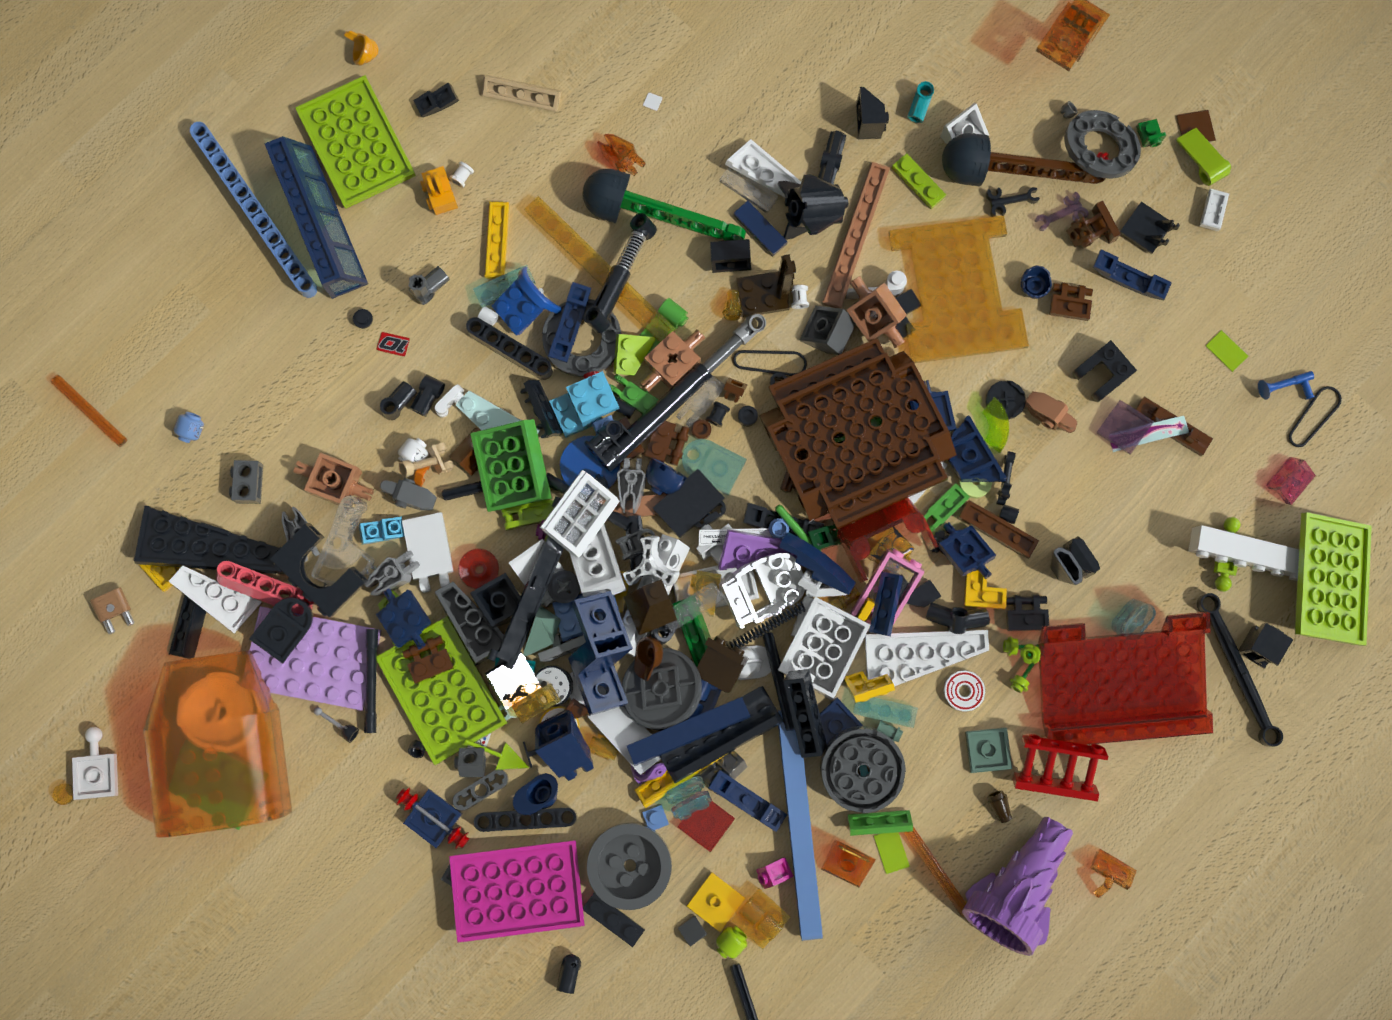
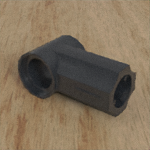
(430, 390)
(399, 399)

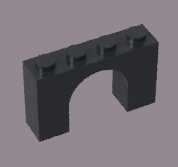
(291, 561)

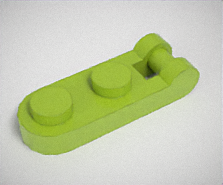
(527, 513)

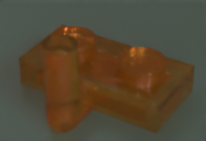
(1113, 870)

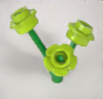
(1030, 655)

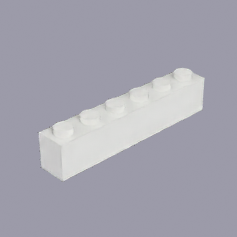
(1244, 551)

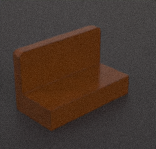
(465, 455)

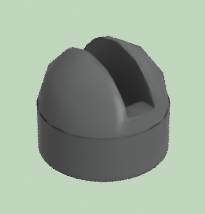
(1069, 110)

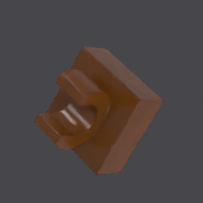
(735, 387)

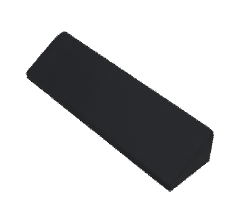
(187, 629)

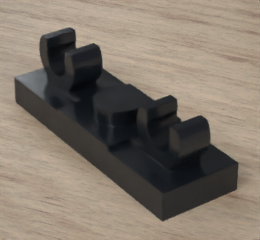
(542, 408)

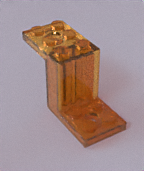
(1072, 33)

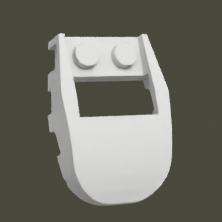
(780, 582)

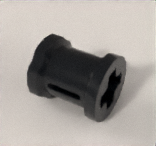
(717, 414)

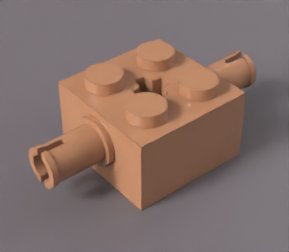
(876, 312)
(671, 348)
(332, 468)

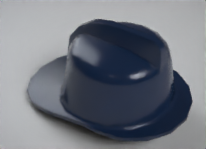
(536, 795)

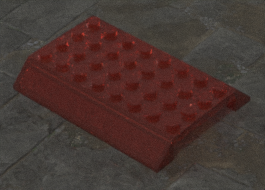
(1125, 682)

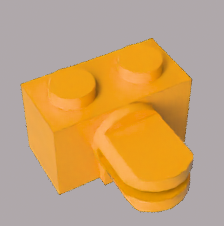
(439, 190)

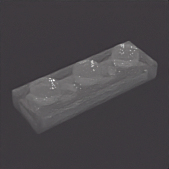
(749, 189)
(695, 605)

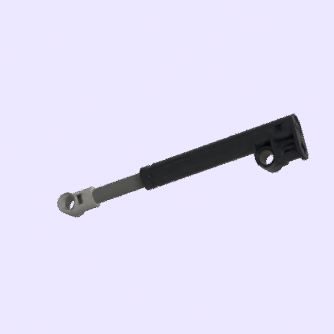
(614, 448)

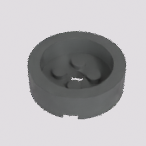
(862, 747)
(629, 888)

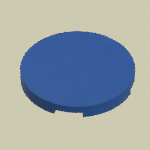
(578, 458)

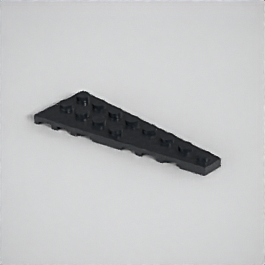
(183, 542)

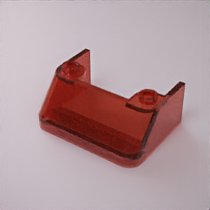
(855, 535)

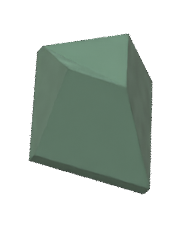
(542, 631)

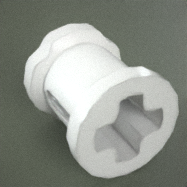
(461, 174)
(799, 302)

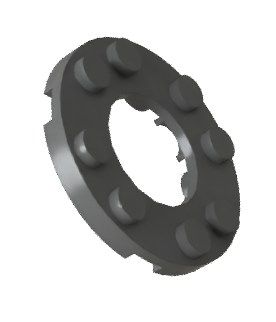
(1087, 160)
(580, 365)

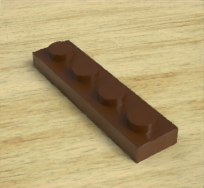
(998, 529)

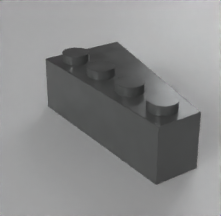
(469, 623)

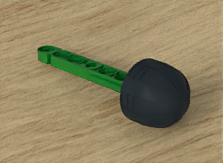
(607, 193)

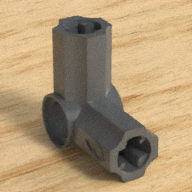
(425, 287)

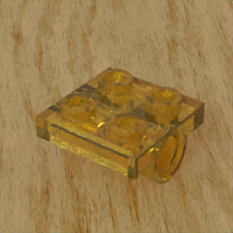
(761, 918)

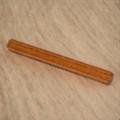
(89, 410)
(936, 870)

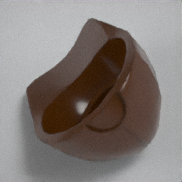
(648, 656)

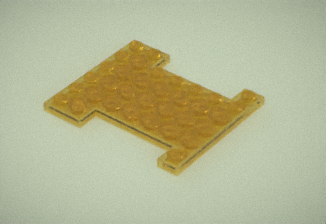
(958, 291)

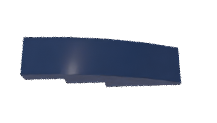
(824, 568)

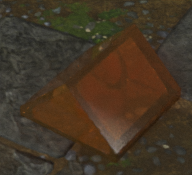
(847, 863)

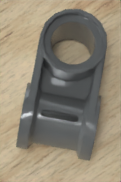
(634, 543)

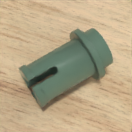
(894, 733)

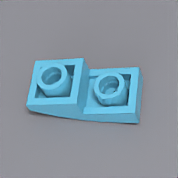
(381, 530)

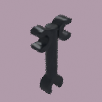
(998, 203)
(1005, 486)

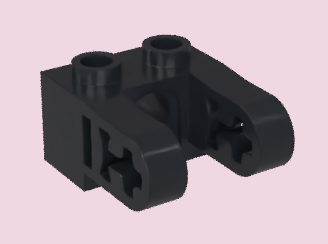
(1115, 363)

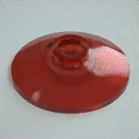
(474, 559)

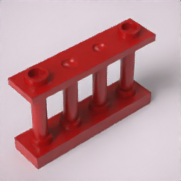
(1065, 786)

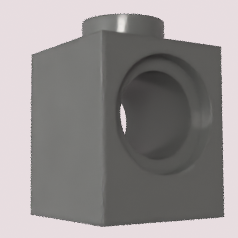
(474, 769)

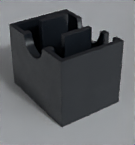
(1265, 645)

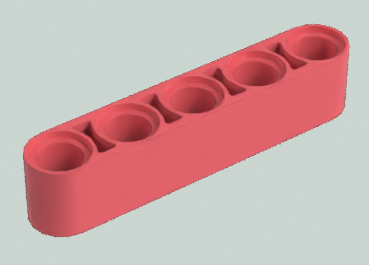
(258, 581)

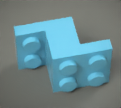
(584, 404)

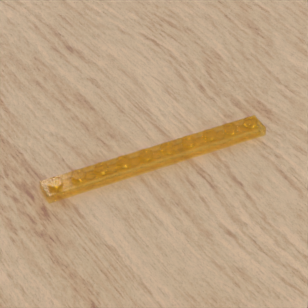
(597, 267)

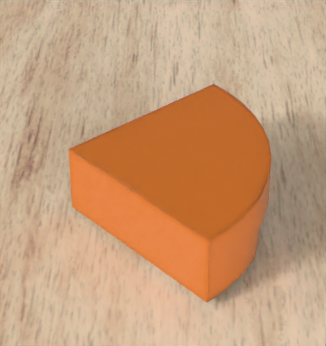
(419, 476)

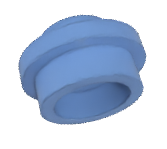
(778, 528)

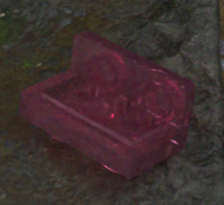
(1291, 479)

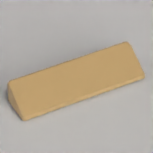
(521, 93)

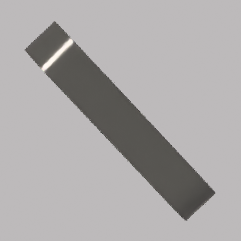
(464, 793)

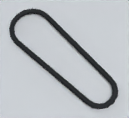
(768, 352)
(1322, 423)

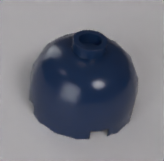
(663, 477)

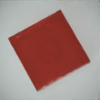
(707, 825)

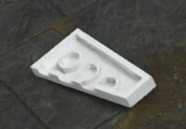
(760, 167)
(222, 603)

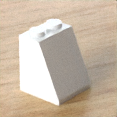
(523, 566)

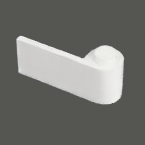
(895, 282)

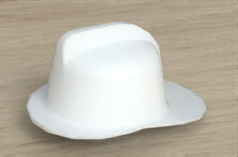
(757, 664)

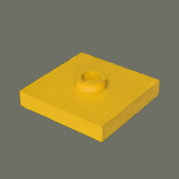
(715, 902)

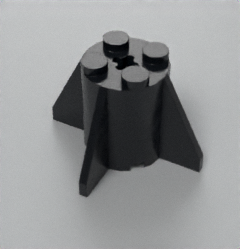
(812, 205)

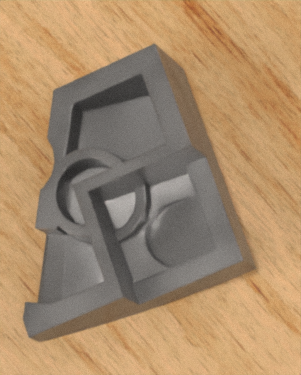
(730, 764)

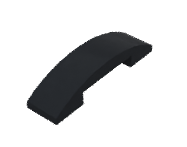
(761, 518)

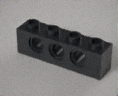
(805, 713)

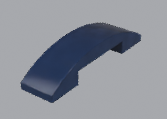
(1131, 278)
(570, 322)
(747, 800)

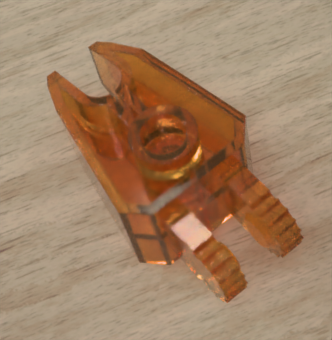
(620, 154)

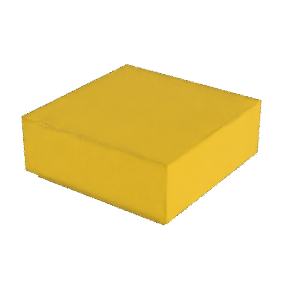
(866, 609)

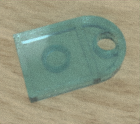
(715, 462)

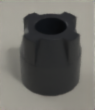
(1009, 514)

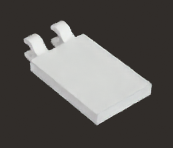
(429, 544)

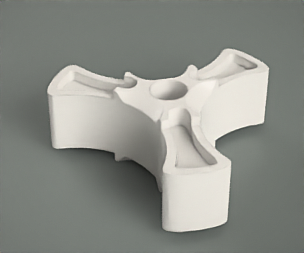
(651, 564)

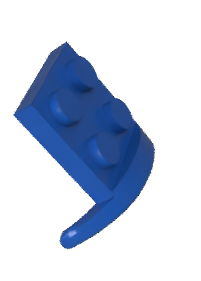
(522, 303)

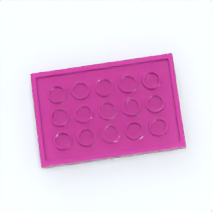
(516, 891)

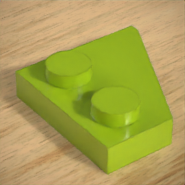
(630, 353)

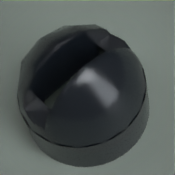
(416, 753)

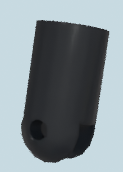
(568, 974)

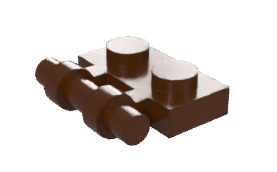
(1071, 307)
(660, 443)
(430, 665)

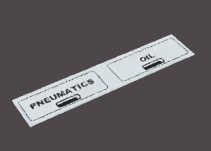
(718, 536)

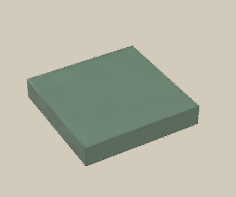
(988, 750)

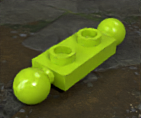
(1223, 582)

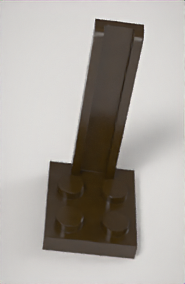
(767, 291)

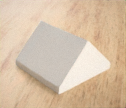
(966, 122)

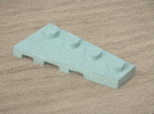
(484, 413)

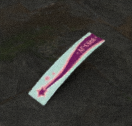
(1162, 430)

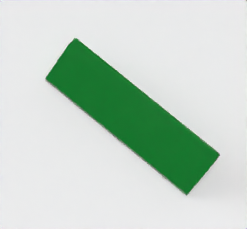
(696, 635)

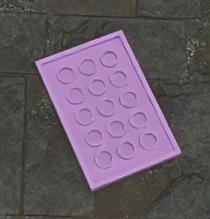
(323, 667)

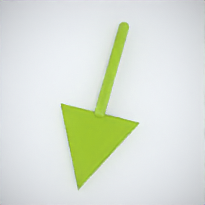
(508, 758)

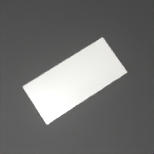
(622, 731)

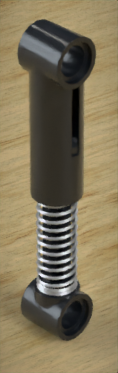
(598, 315)

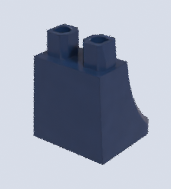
(562, 745)

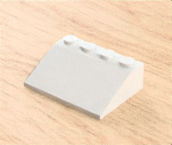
(825, 646)

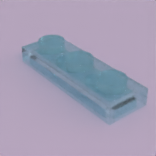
(492, 290)
(887, 711)

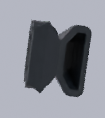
(1074, 562)

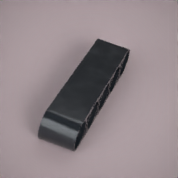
(502, 342)
(515, 820)

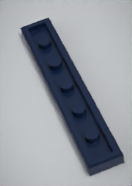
(688, 731)

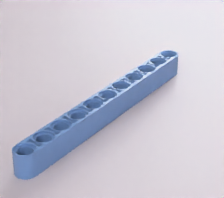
(249, 201)
(800, 835)

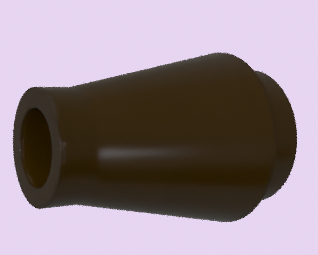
(999, 803)

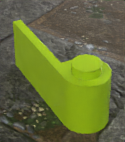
(1211, 163)

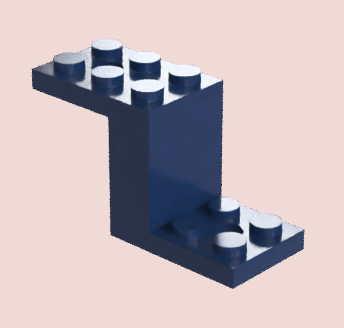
(603, 648)

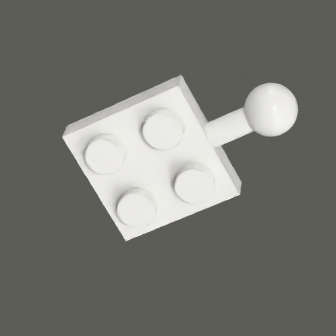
(94, 774)

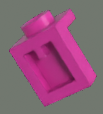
(774, 873)

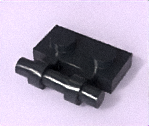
(1027, 619)

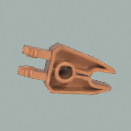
(1050, 412)

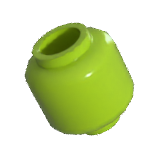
(731, 942)

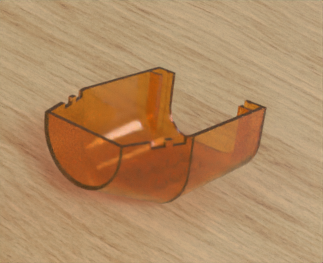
(214, 747)

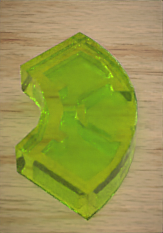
(998, 425)

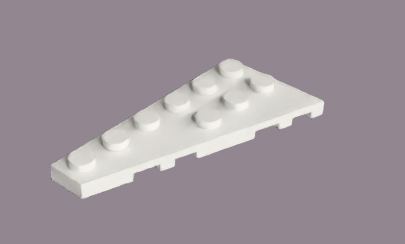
(917, 654)

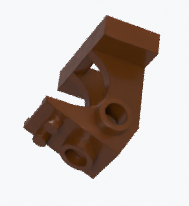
(1101, 223)

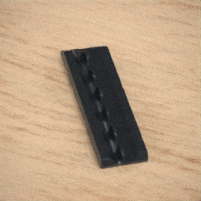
(702, 752)

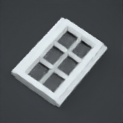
(580, 514)

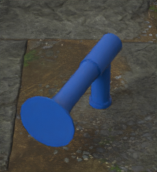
(1266, 388)

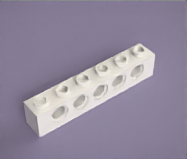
(672, 554)

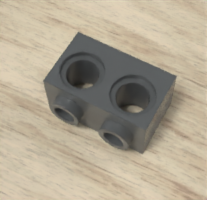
(252, 482)

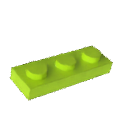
(918, 181)

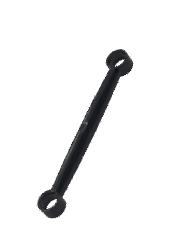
(1240, 671)

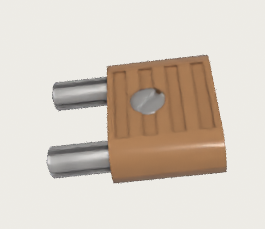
(110, 606)

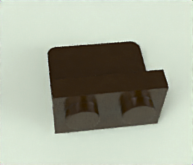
(721, 664)

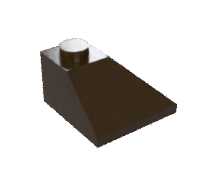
(650, 607)

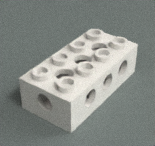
(598, 567)

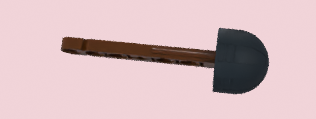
(970, 157)

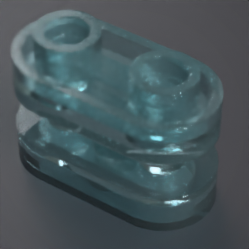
(1133, 617)
(698, 801)

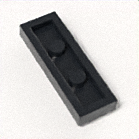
(614, 920)

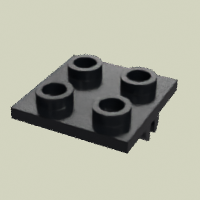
(1148, 228)

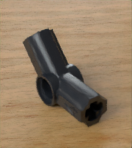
(957, 618)

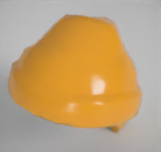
(364, 48)

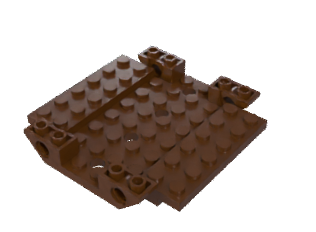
(873, 463)

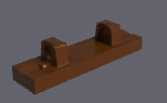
(1196, 441)

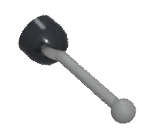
(348, 732)

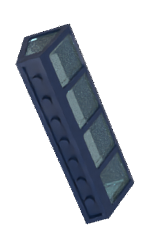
(316, 216)

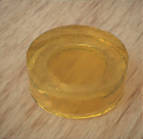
(63, 794)

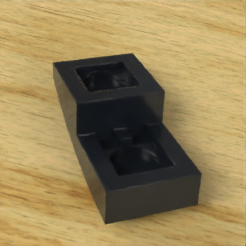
(436, 101)

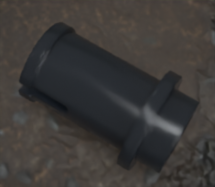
(624, 408)

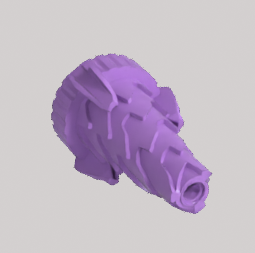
(1012, 904)

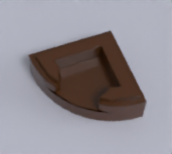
(577, 708)

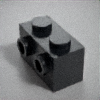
(730, 256)

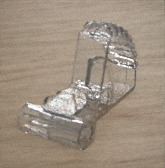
(349, 552)

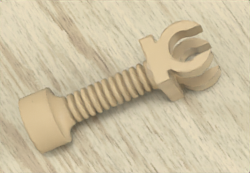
(407, 468)

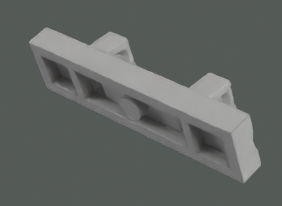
(561, 648)

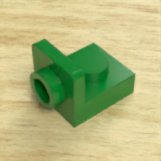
(1150, 133)

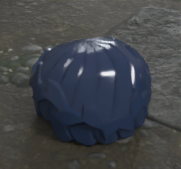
(1036, 282)

